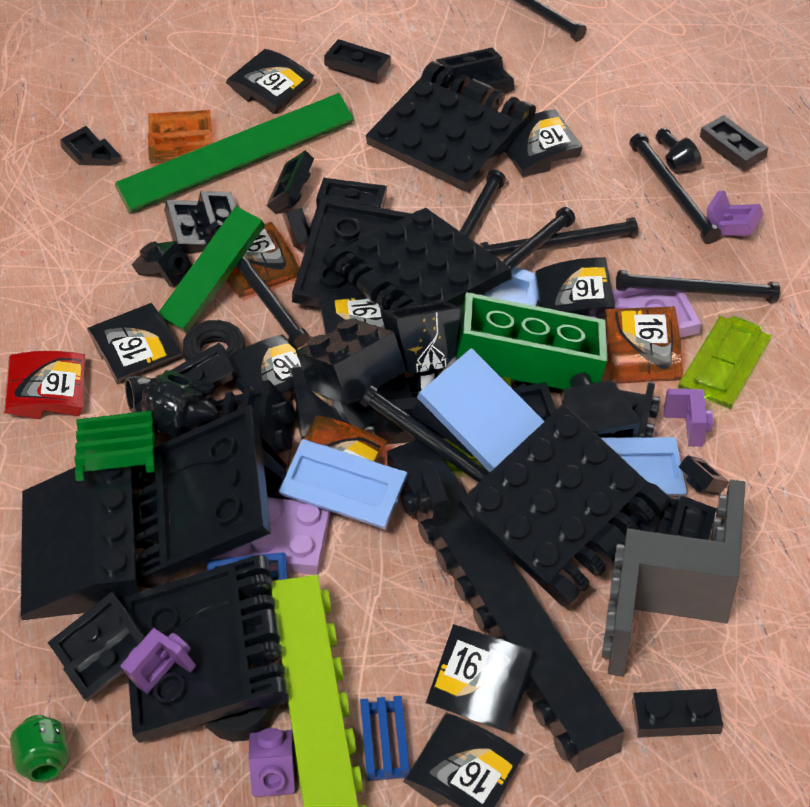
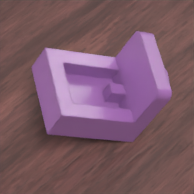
(733, 219)
(691, 406)
(154, 658)
(271, 762)

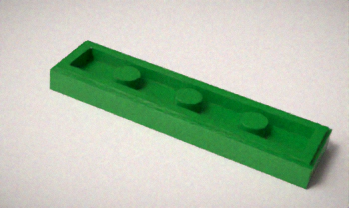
(211, 269)

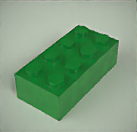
(532, 341)

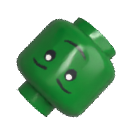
(39, 748)

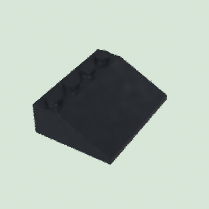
(78, 542)

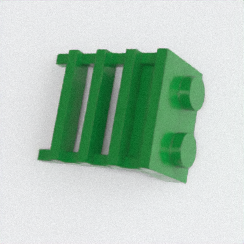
(114, 442)

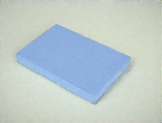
(480, 409)

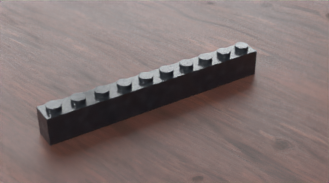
(508, 610)

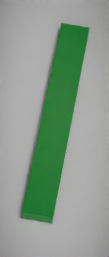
(233, 153)

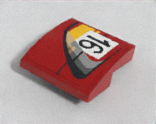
(44, 382)

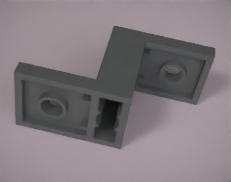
(675, 576)

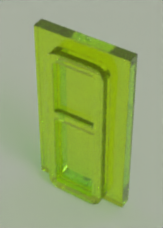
(726, 360)

